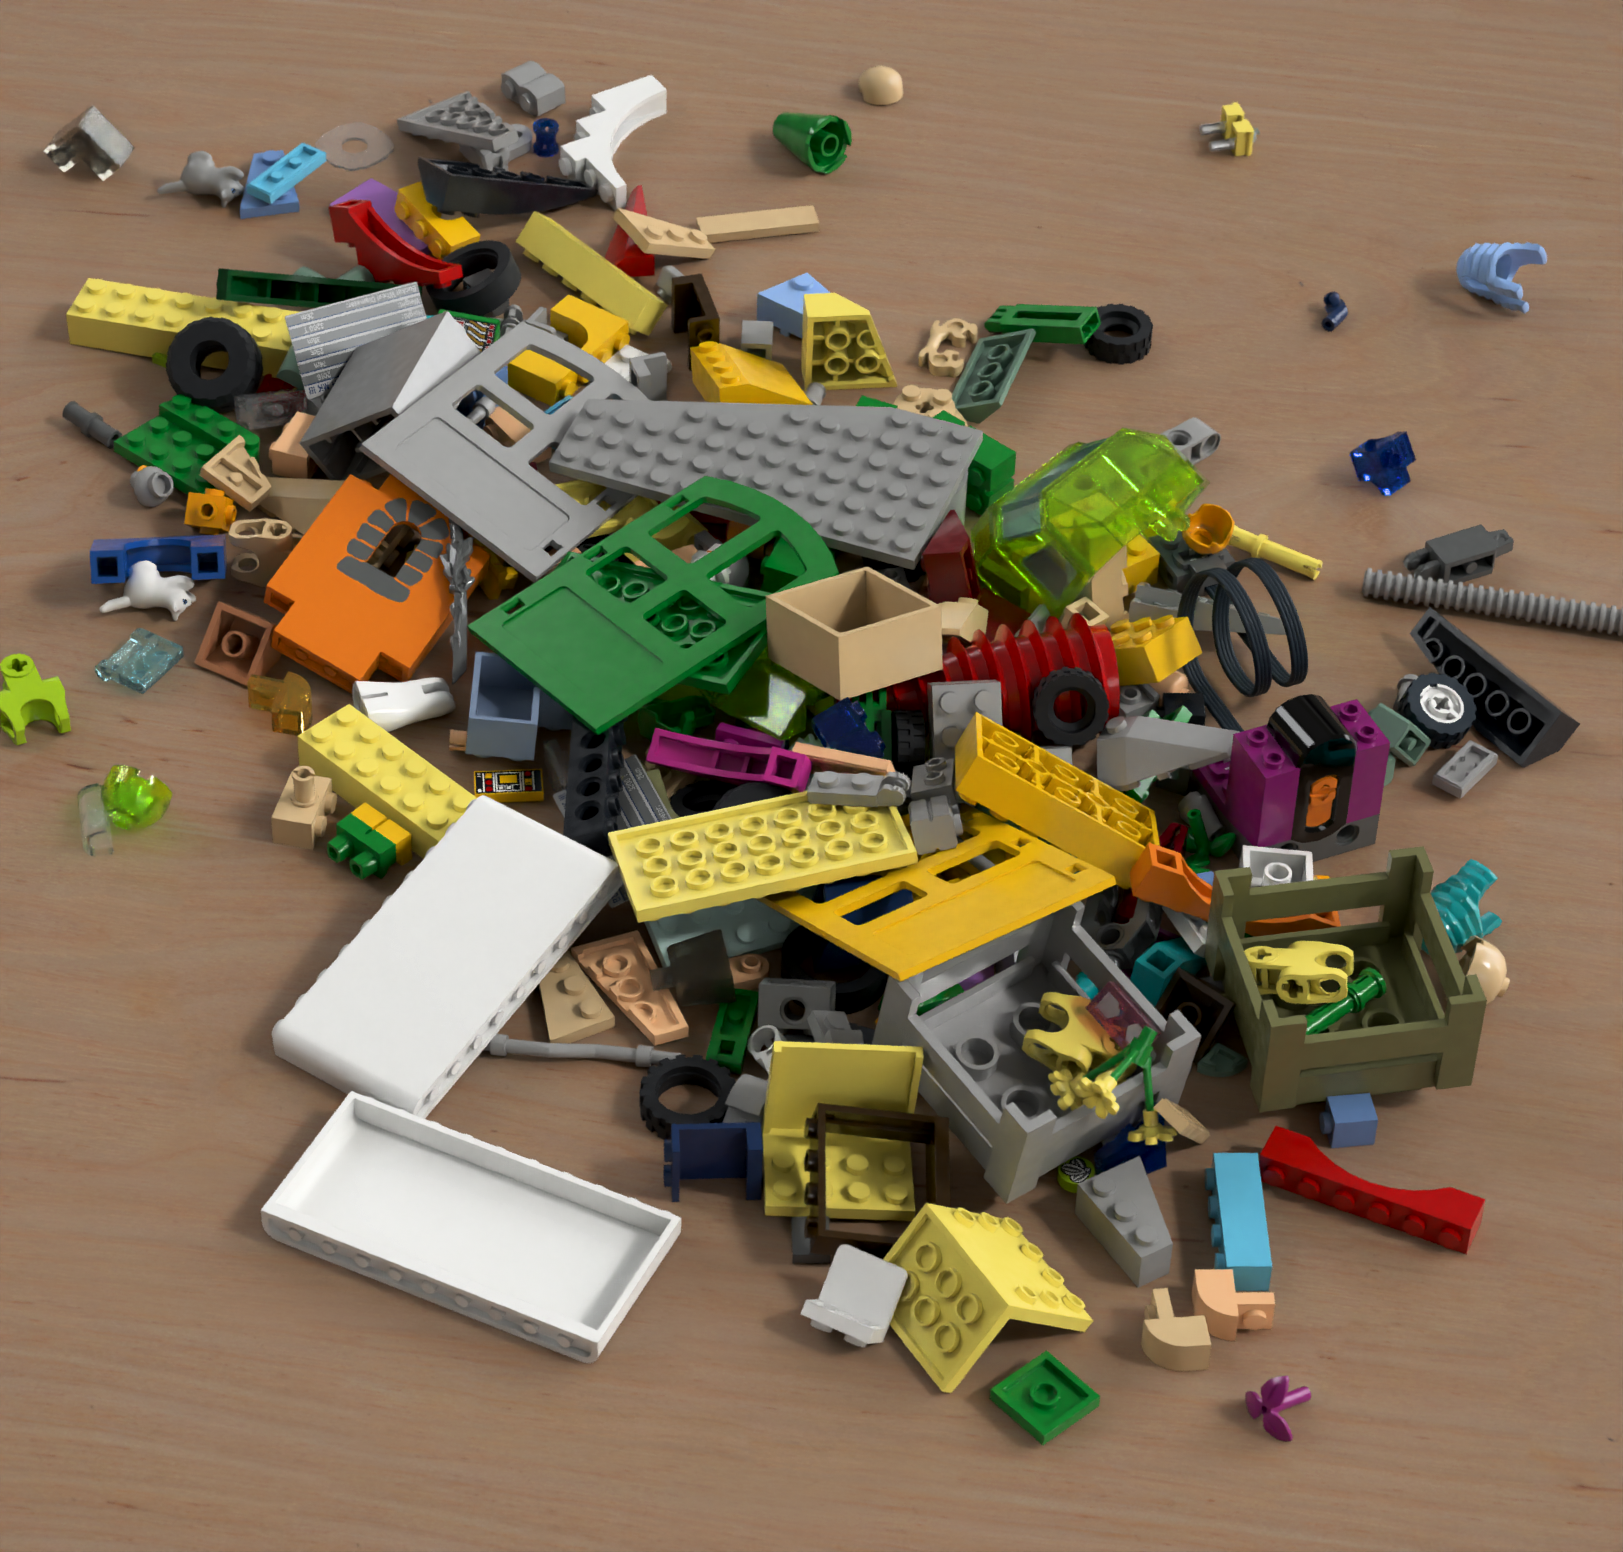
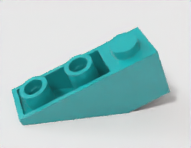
(1158, 964)

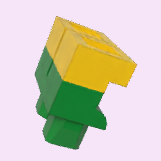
(370, 842)

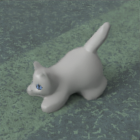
(203, 178)

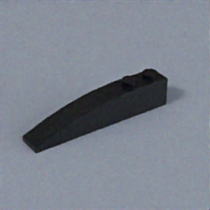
(479, 191)
(1507, 706)

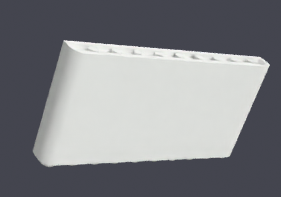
(447, 959)
(470, 1226)

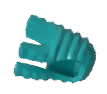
(1459, 904)

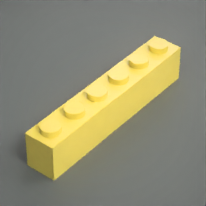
(590, 273)

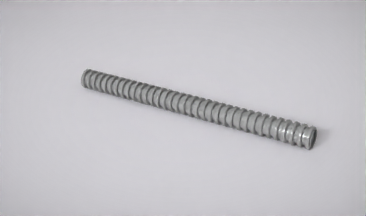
(1493, 601)

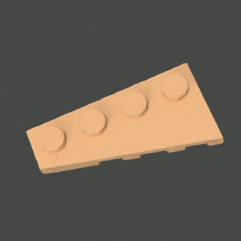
(622, 972)

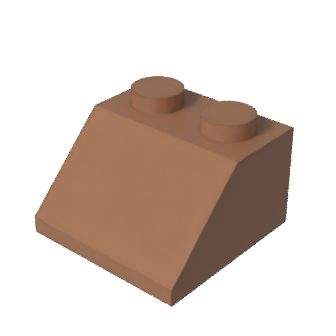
(238, 644)

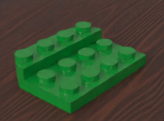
(183, 441)

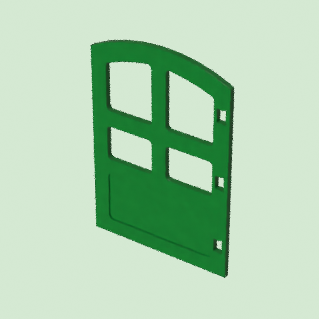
(602, 653)

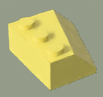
(841, 345)

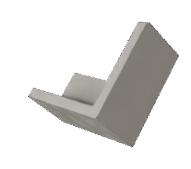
(650, 375)

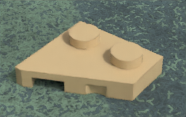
(237, 475)

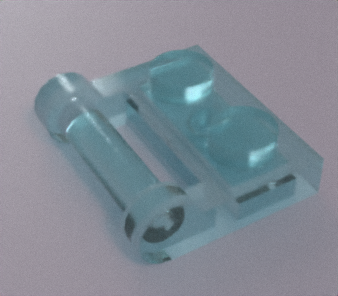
(146, 666)

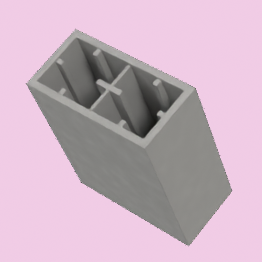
(379, 386)

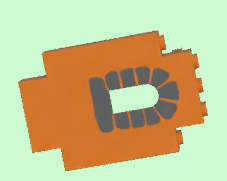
(350, 615)

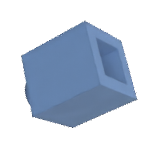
(1349, 1120)

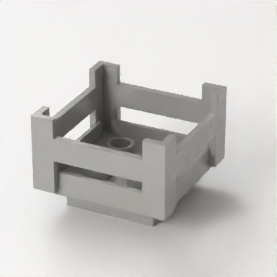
(975, 1057)

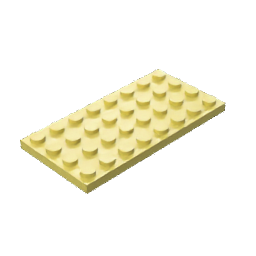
(754, 852)

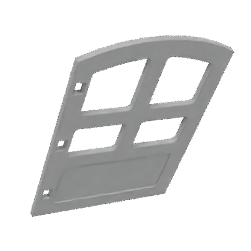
(492, 486)

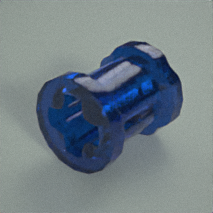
(545, 137)

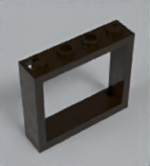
(873, 1124)

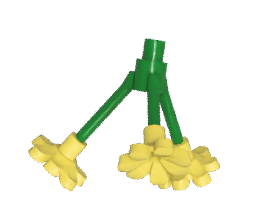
(1083, 1091)

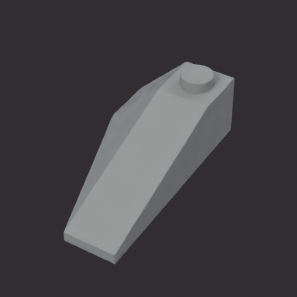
(1149, 747)

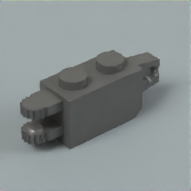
(1460, 555)

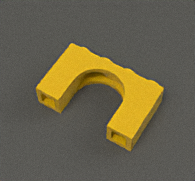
(588, 328)

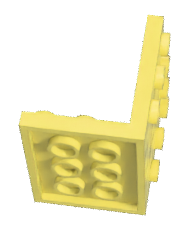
(863, 1174)
(966, 1283)

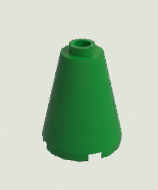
(814, 139)

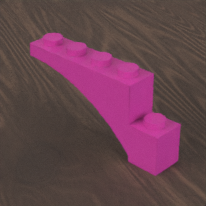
(729, 761)

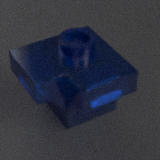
(1384, 462)

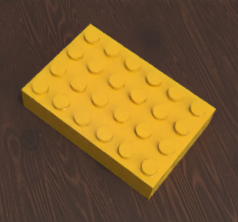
(1051, 799)

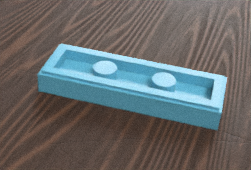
(286, 173)

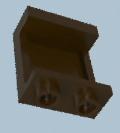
(694, 311)

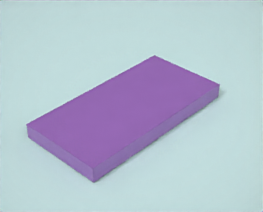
(383, 201)

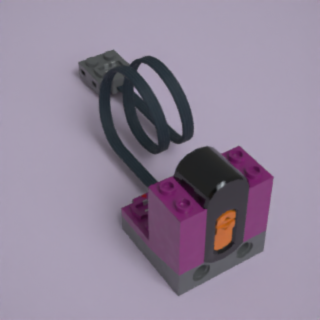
(1315, 767)

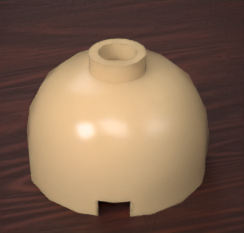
(1488, 964)

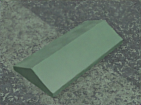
(990, 374)

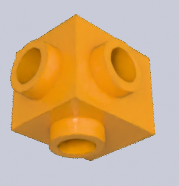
(200, 507)

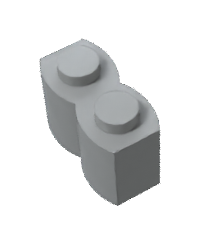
(533, 88)

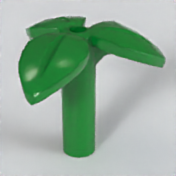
(1200, 844)

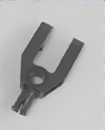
(1121, 941)

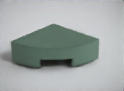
(1222, 1062)

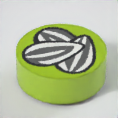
(1074, 1172)

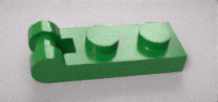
(733, 1030)

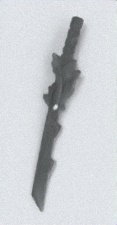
(458, 575)

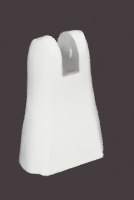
(402, 703)

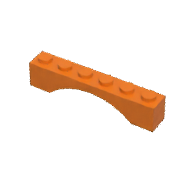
(1167, 880)

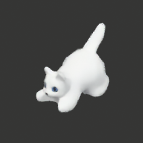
(148, 590)

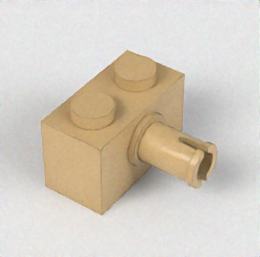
(303, 809)

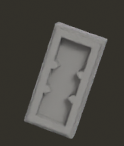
(1465, 769)

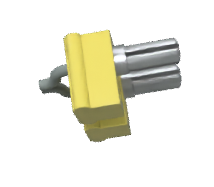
(1236, 130)

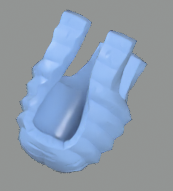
(1491, 268)

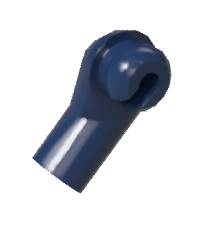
(1336, 311)

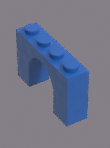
(201, 555)

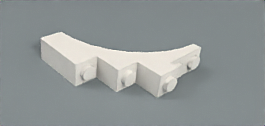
(598, 136)

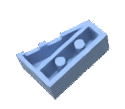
(785, 303)

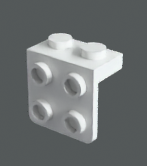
(857, 1296)

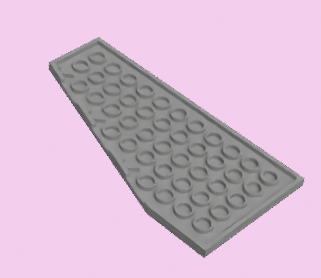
(855, 473)

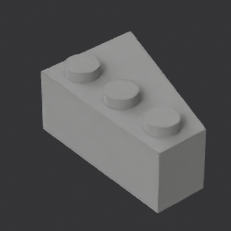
(1127, 1220)

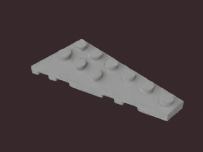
(462, 122)

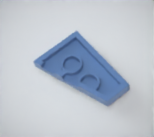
(254, 207)

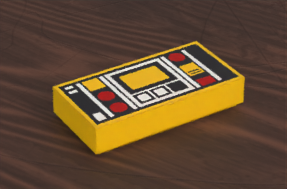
(510, 785)

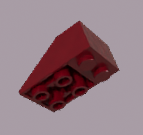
(950, 563)

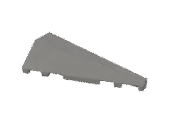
(1159, 602)

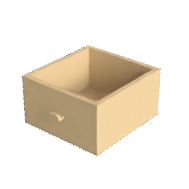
(854, 633)

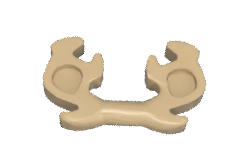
(947, 362)

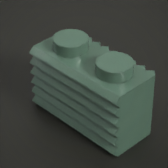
(1405, 738)

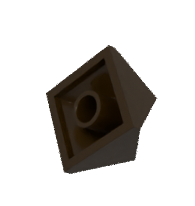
(1200, 1004)

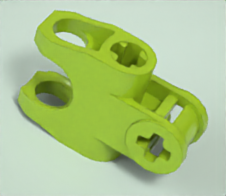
(29, 698)

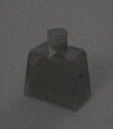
(697, 971)

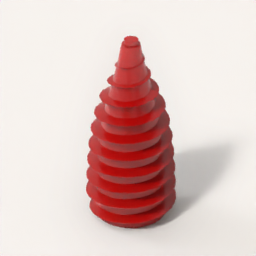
(1019, 667)

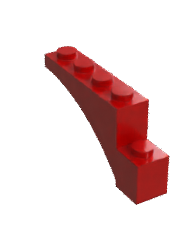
(384, 251)

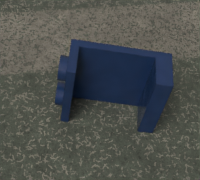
(714, 1153)

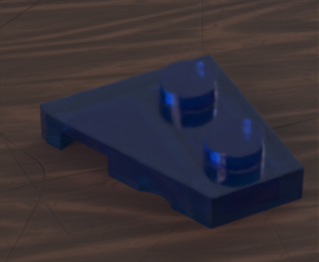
(1121, 1150)

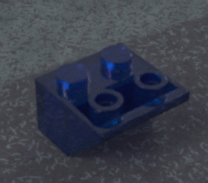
(844, 729)

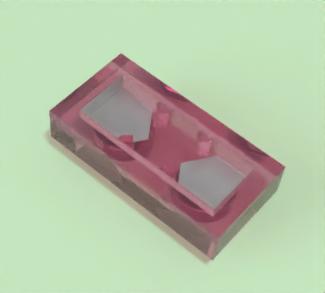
(1119, 1015)

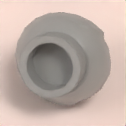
(151, 485)

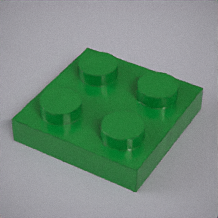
(1044, 1397)

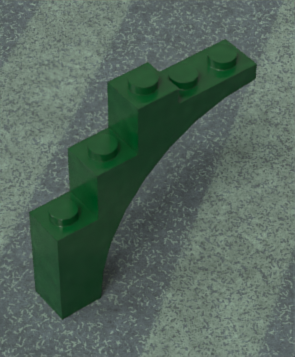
(291, 289)

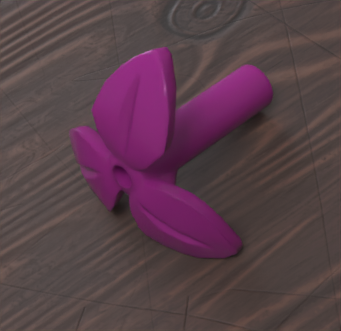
(1275, 1399)

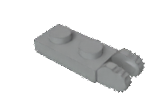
(858, 789)

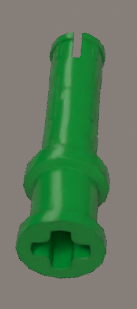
(1360, 991)

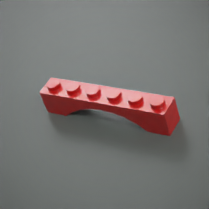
(1436, 1215)

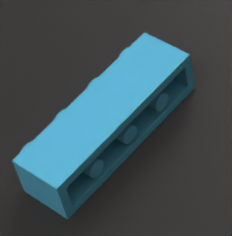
(1239, 1219)

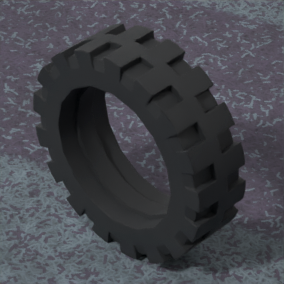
(680, 1072)

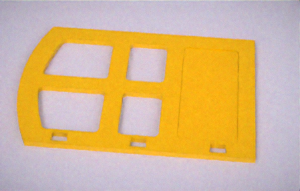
(950, 915)

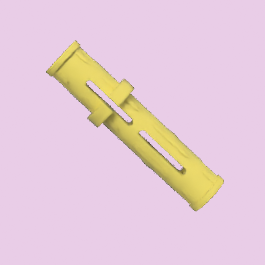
(1261, 547)

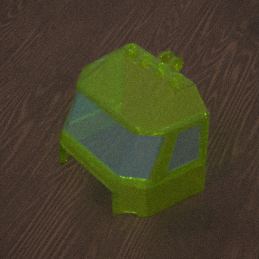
(1079, 512)

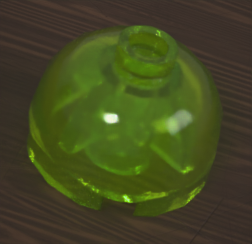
(133, 799)

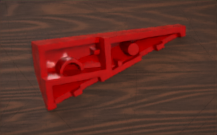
(624, 251)

